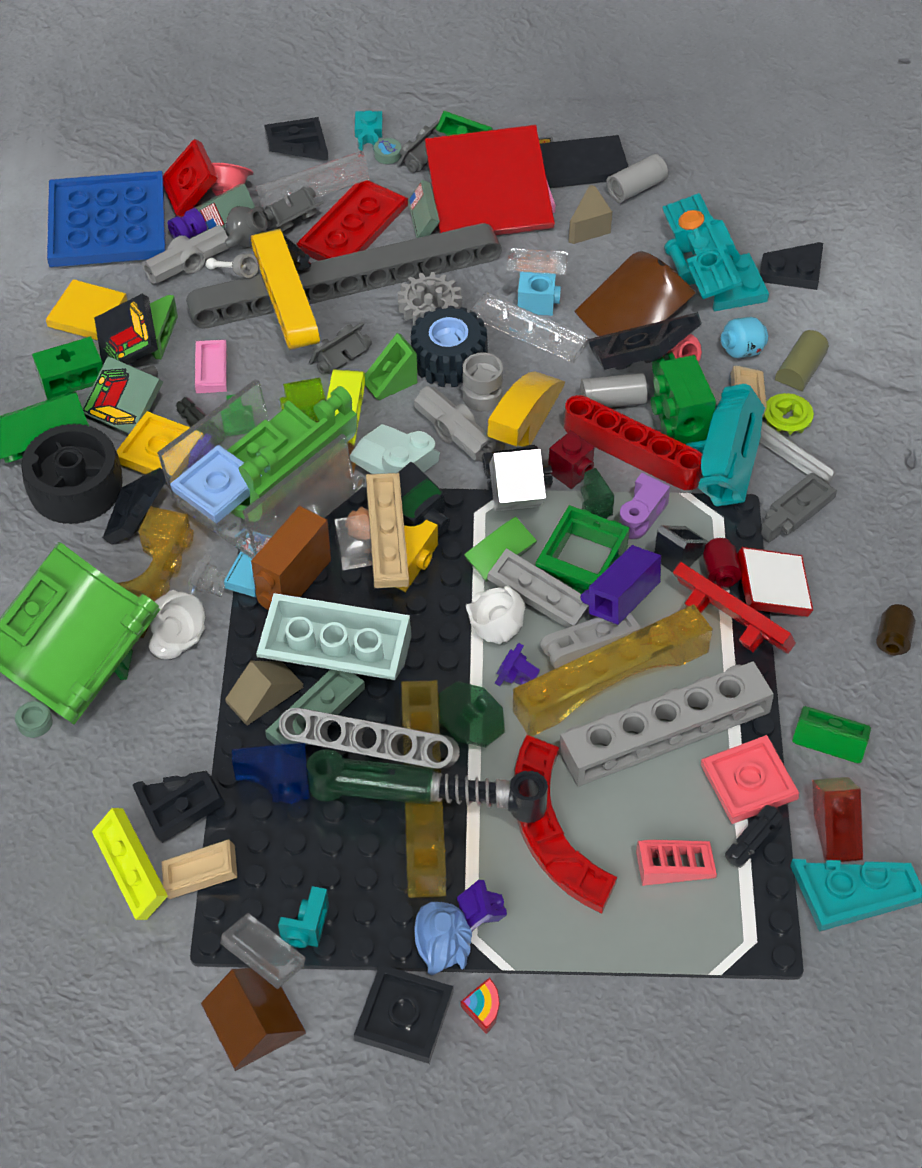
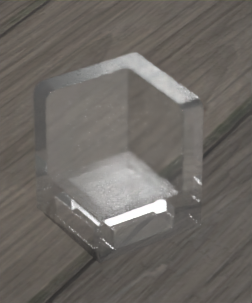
(353, 541)

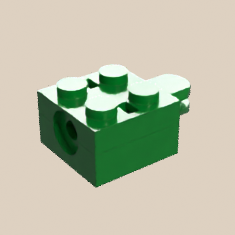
(682, 398)

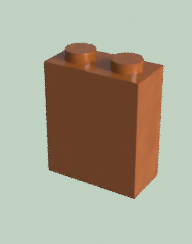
(292, 557)

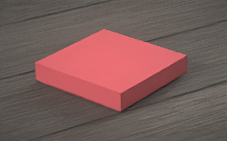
(749, 779)

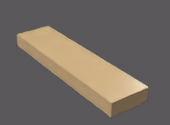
(387, 531)

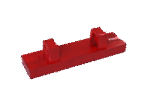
(758, 626)

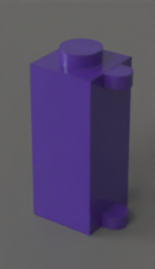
(623, 585)

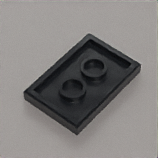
(582, 160)

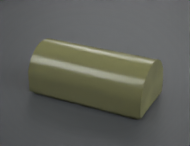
(803, 360)

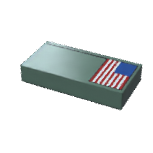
(217, 209)
(423, 210)

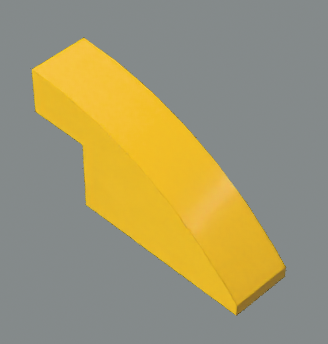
(524, 409)

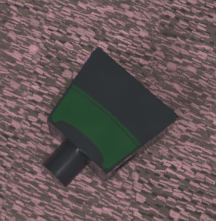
(421, 499)

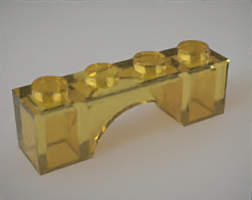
(164, 539)

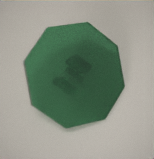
(471, 714)

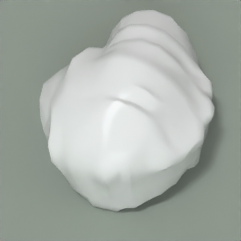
(497, 614)
(176, 624)

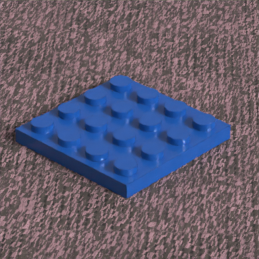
(106, 219)

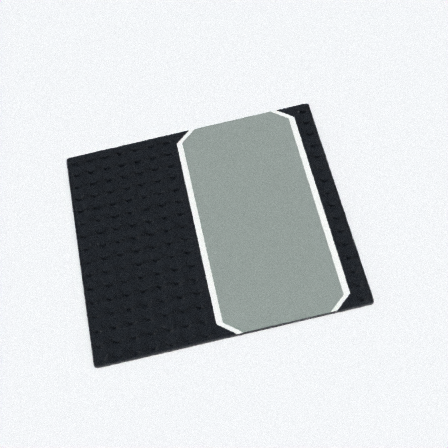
(356, 846)

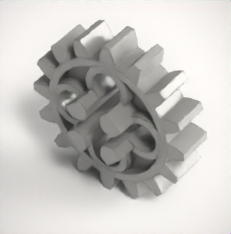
(436, 290)

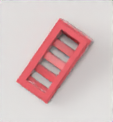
(668, 874)

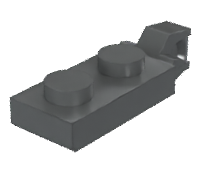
(797, 506)

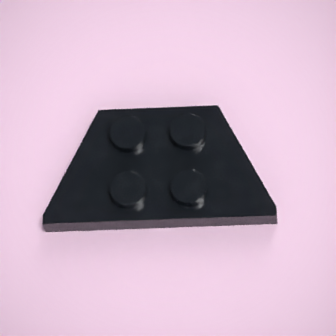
(643, 342)

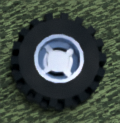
(444, 343)

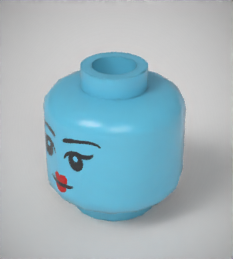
(744, 337)

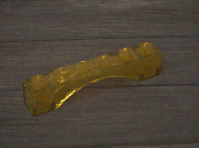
(558, 693)
(423, 822)

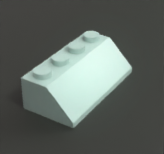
(335, 636)

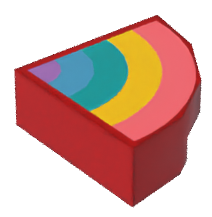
(483, 1005)

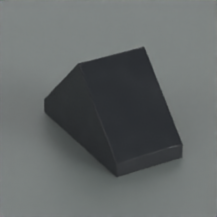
(678, 545)

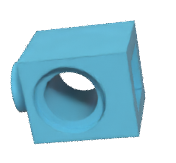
(538, 292)

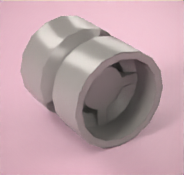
(482, 381)

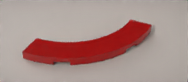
(547, 840)

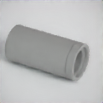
(637, 178)
(616, 390)

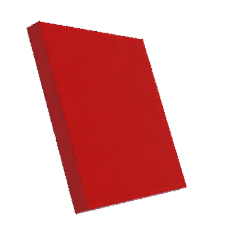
(490, 180)

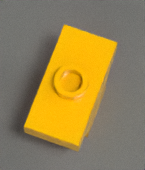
(420, 544)

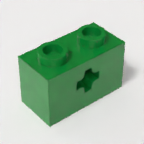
(68, 367)

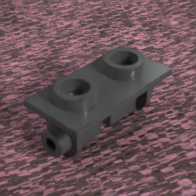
(415, 152)
(301, 205)
(330, 352)

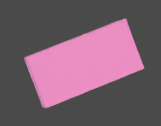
(211, 366)

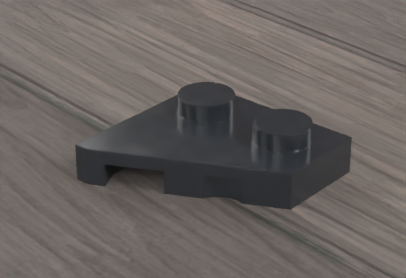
(297, 138)
(793, 266)
(133, 505)
(178, 802)

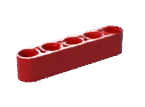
(633, 442)

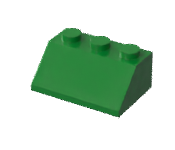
(25, 424)

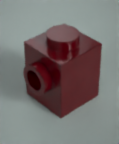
(570, 459)

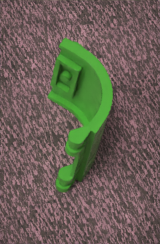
(288, 441)
(70, 632)

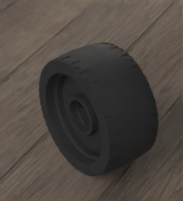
(72, 473)

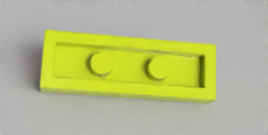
(129, 864)

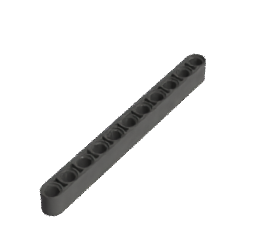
(350, 274)

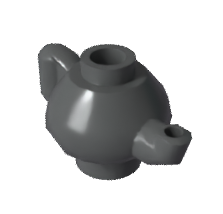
(243, 223)

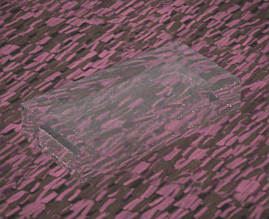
(262, 950)

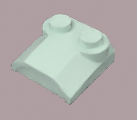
(390, 450)

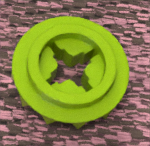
(784, 403)

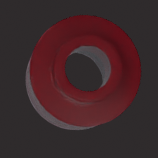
(722, 562)

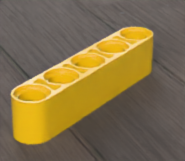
(285, 289)

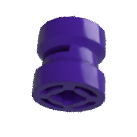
(189, 225)

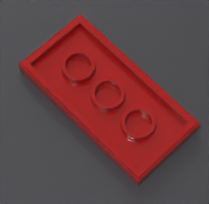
(353, 221)

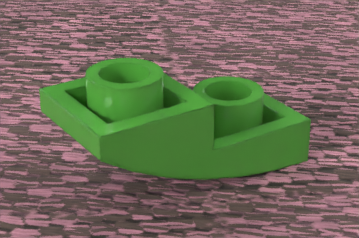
(510, 535)

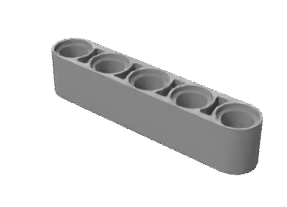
(352, 732)

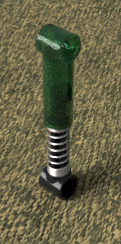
(333, 776)

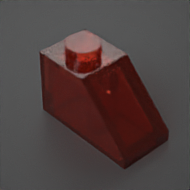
(838, 818)

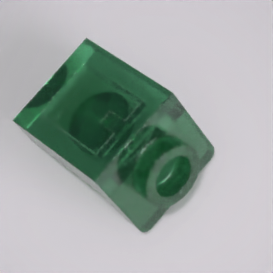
(597, 494)

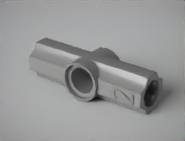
(185, 254)
(454, 423)

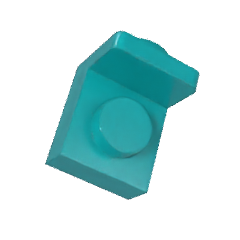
(310, 921)

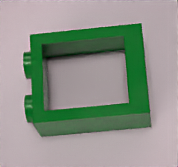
(583, 524)

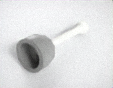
(241, 262)

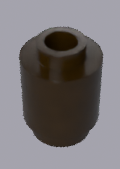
(896, 630)

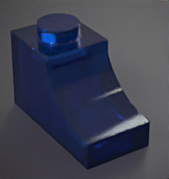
(277, 768)

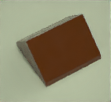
(250, 1016)

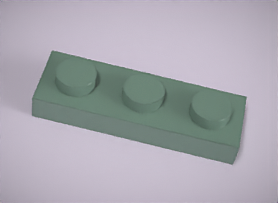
(328, 695)

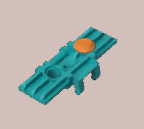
(707, 239)

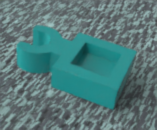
(368, 127)

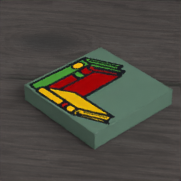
(121, 395)

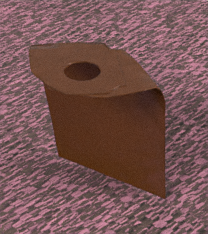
(634, 296)

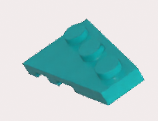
(854, 892)

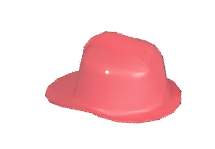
(229, 177)

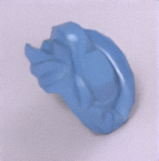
(442, 936)

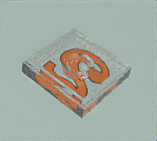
(537, 261)

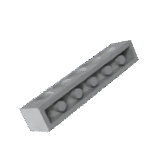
(588, 762)

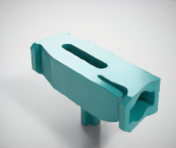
(731, 445)

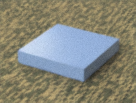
(213, 484)

